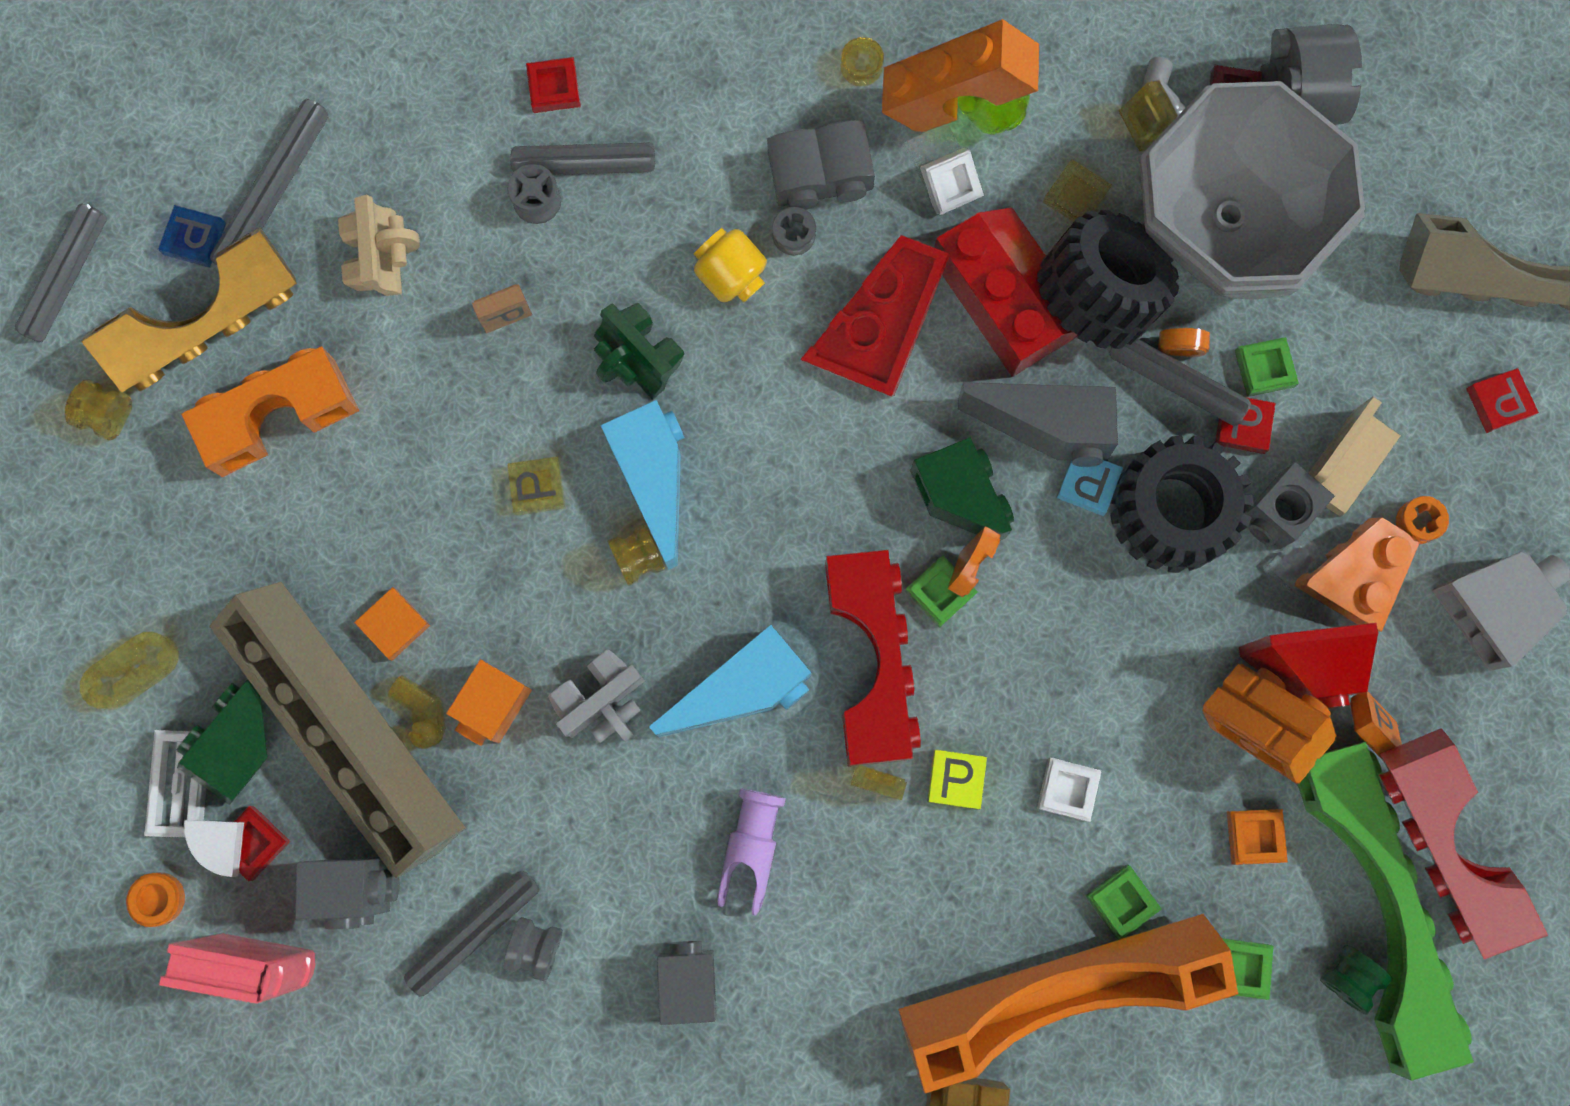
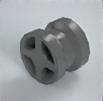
(529, 183)
(532, 949)

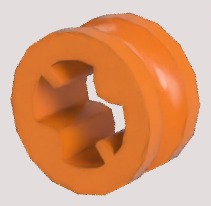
(1436, 526)

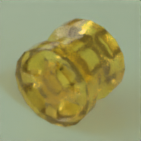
(97, 409)
(636, 554)

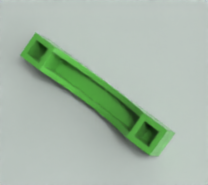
(1416, 1012)

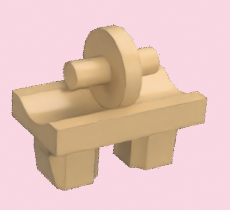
(380, 245)

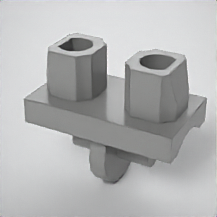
(578, 712)

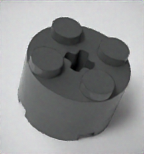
(1318, 67)

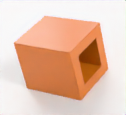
(487, 704)

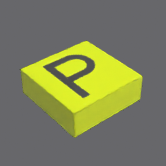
(957, 779)

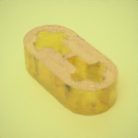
(123, 661)

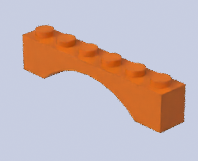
(1164, 967)

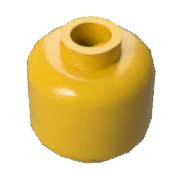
(730, 265)

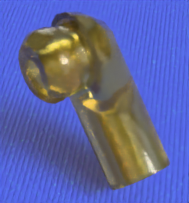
(426, 712)

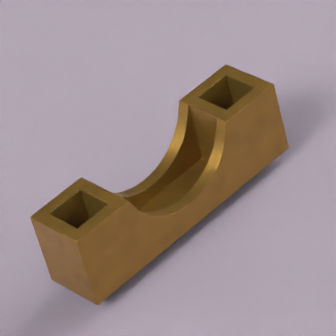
(136, 346)

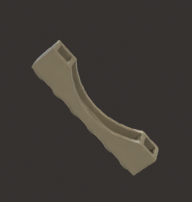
(1455, 258)

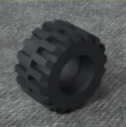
(1107, 279)
(1212, 479)

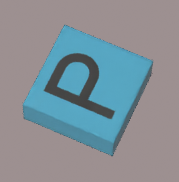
(1090, 486)

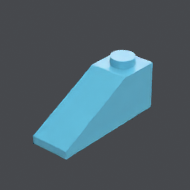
(651, 464)
(745, 685)

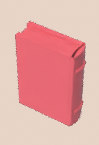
(238, 967)

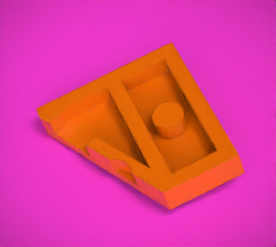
(1363, 573)

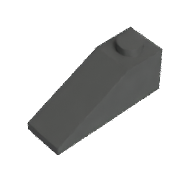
(1053, 419)

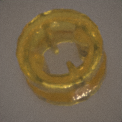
(876, 57)

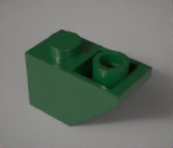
(959, 490)
(230, 747)

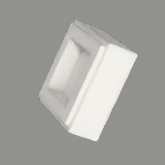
(952, 181)
(1069, 789)

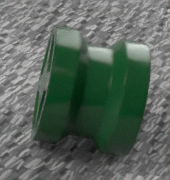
(1356, 979)

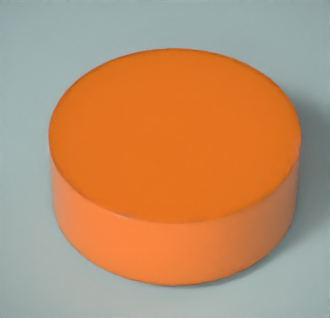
(1184, 342)
(155, 899)

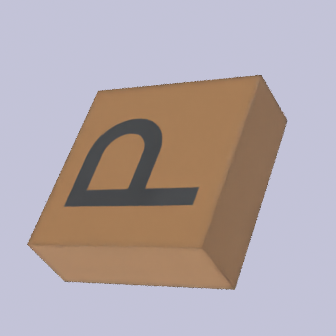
(501, 308)

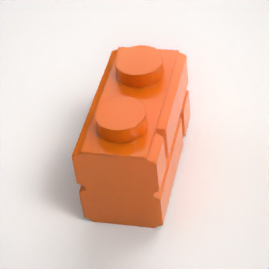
(1270, 722)

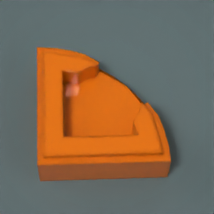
(969, 559)

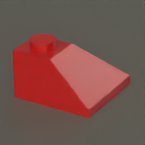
(1318, 662)

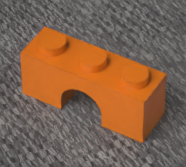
(986, 63)
(230, 422)

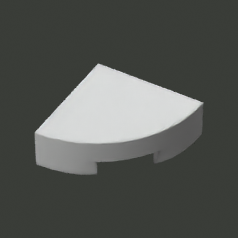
(215, 845)

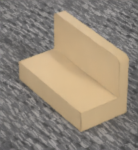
(1354, 456)

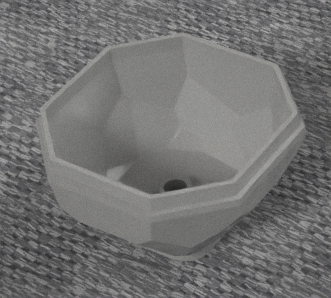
(1270, 166)

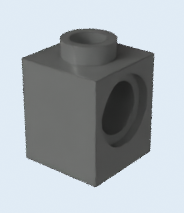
(1304, 497)
(686, 984)

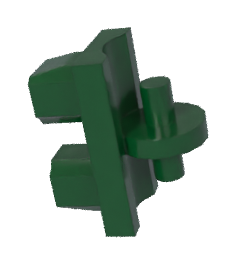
(630, 354)

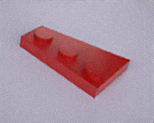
(883, 319)

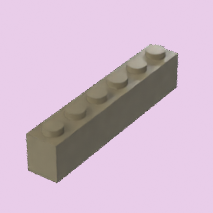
(337, 727)

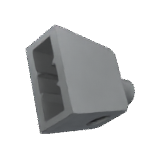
(1506, 606)

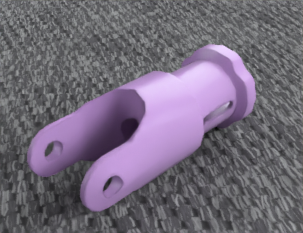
(752, 842)

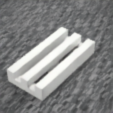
(157, 787)

